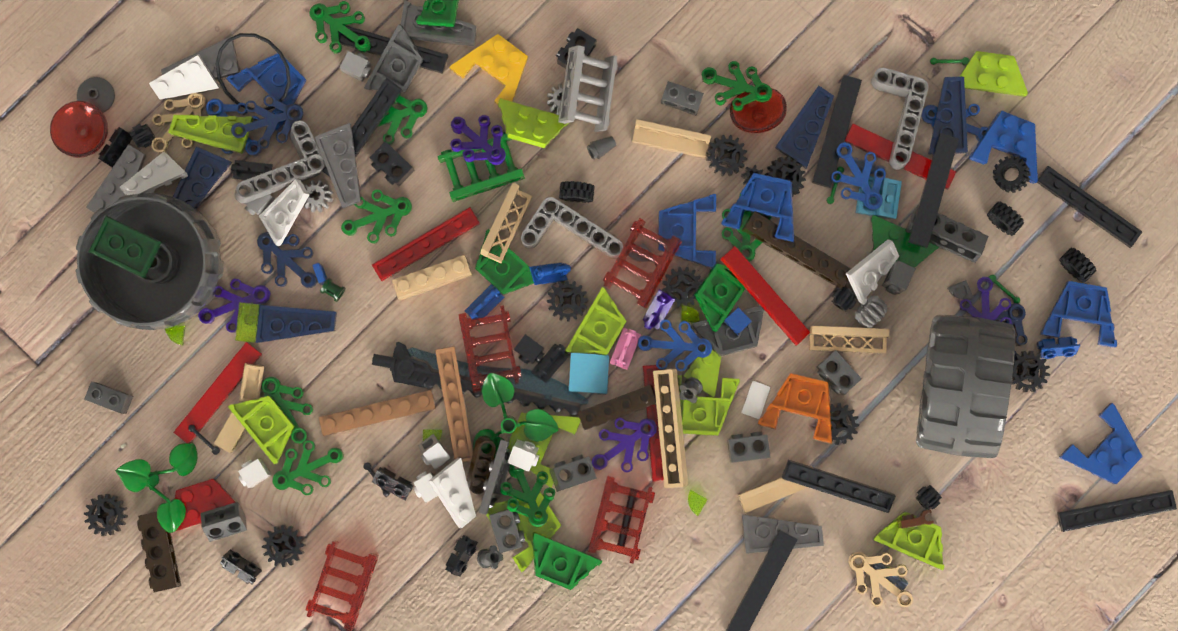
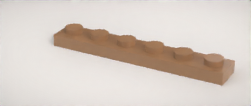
(454, 403)
(377, 413)

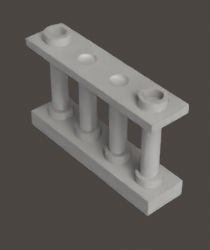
(571, 88)

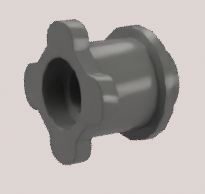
(690, 389)
(489, 558)

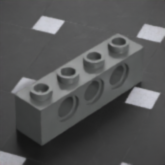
(959, 239)

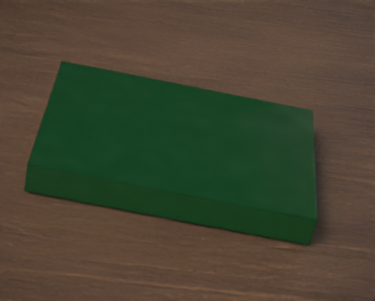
(125, 246)

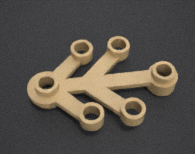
(190, 108)
(878, 576)

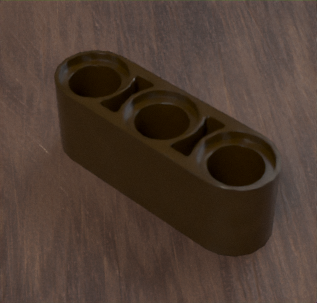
(480, 456)

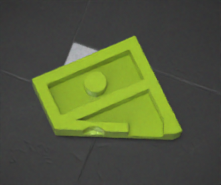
(706, 371)

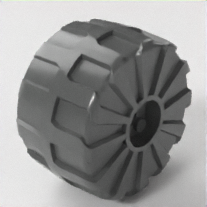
(184, 270)
(966, 386)

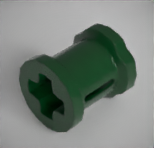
(332, 290)

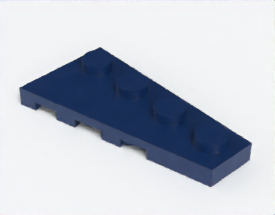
(951, 114)
(203, 172)

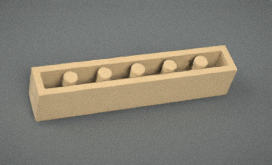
(670, 428)

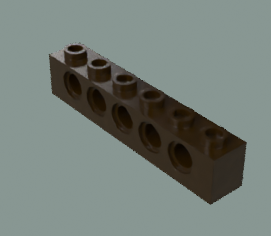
(797, 251)

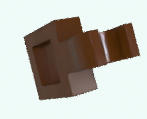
(911, 521)

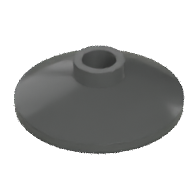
(104, 93)

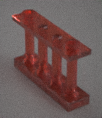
(661, 263)
(471, 342)
(607, 506)
(355, 600)

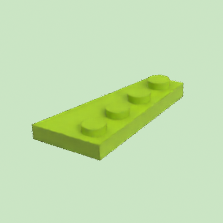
(211, 130)

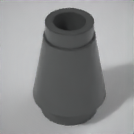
(601, 147)

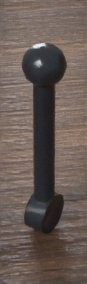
(215, 450)
(367, 466)

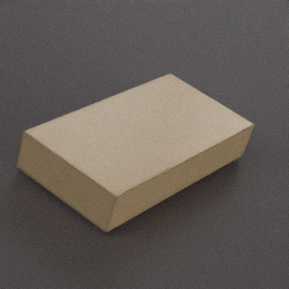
(251, 382)
(230, 434)

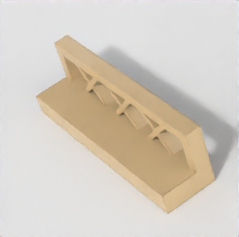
(671, 138)
(501, 217)
(848, 332)
(768, 493)

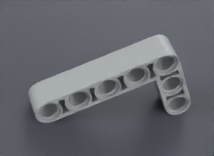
(908, 114)
(286, 171)
(572, 226)

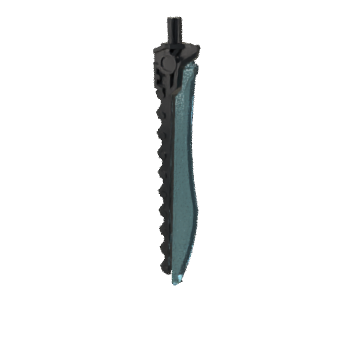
(418, 374)

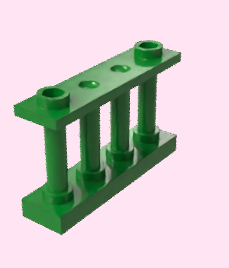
(477, 185)

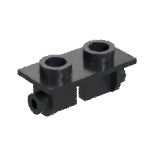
(120, 140)
(244, 169)
(550, 362)
(386, 479)
(233, 561)
(458, 564)

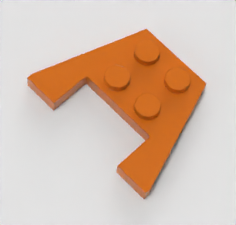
(802, 397)

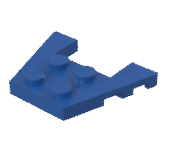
(272, 78)
(1010, 136)
(767, 197)
(682, 224)
(1083, 304)
(1113, 456)

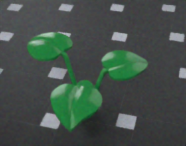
(538, 423)
(138, 474)

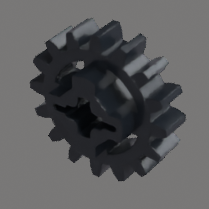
(723, 149)
(794, 173)
(681, 279)
(574, 294)
(1033, 377)
(850, 429)
(103, 507)
(280, 554)

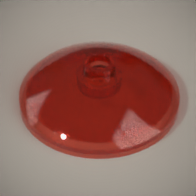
(760, 116)
(67, 128)

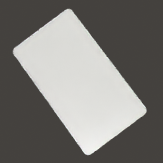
(756, 400)

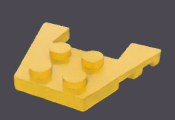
(499, 60)

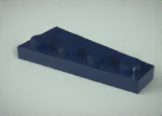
(804, 131)
(288, 322)

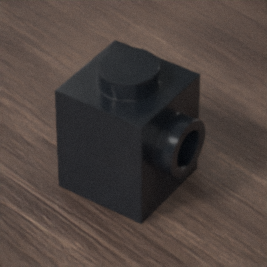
(529, 350)

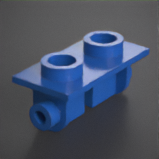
(549, 273)
(485, 303)
(1066, 347)

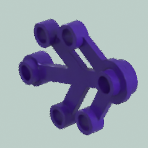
(478, 142)
(985, 303)
(234, 305)
(626, 442)

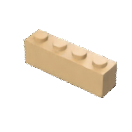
(431, 277)

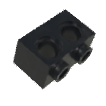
(590, 44)
(394, 161)

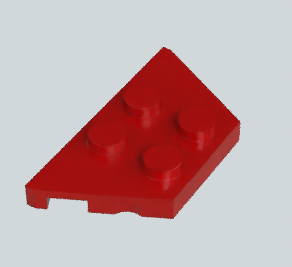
(201, 498)

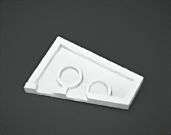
(184, 79)
(155, 174)
(283, 211)
(868, 271)
(454, 492)

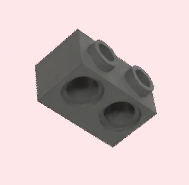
(682, 98)
(898, 278)
(842, 369)
(108, 397)
(749, 452)
(573, 476)
(223, 521)
(501, 531)

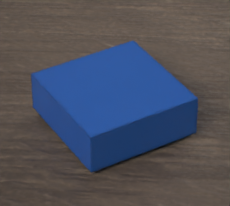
(320, 273)
(737, 321)

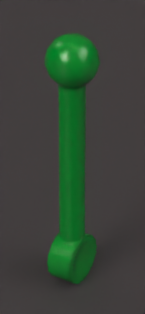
(964, 61)
(830, 200)
(1015, 299)

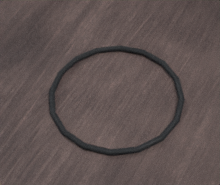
(265, 40)

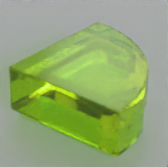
(689, 314)
(176, 334)
(428, 432)
(696, 502)

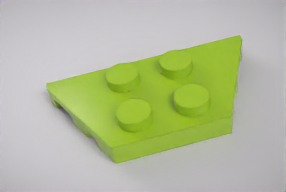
(994, 74)
(529, 123)
(598, 328)
(265, 424)
(919, 542)

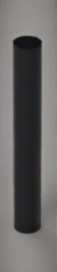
(626, 521)

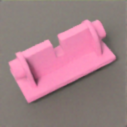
(625, 348)

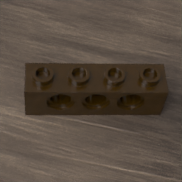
(617, 407)
(167, 559)

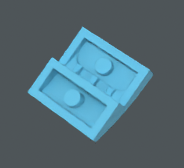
(890, 193)
(589, 373)

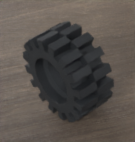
(1023, 177)
(576, 192)
(1005, 218)
(1077, 265)

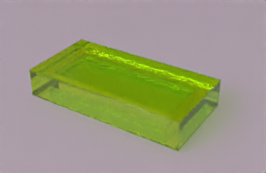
(247, 322)

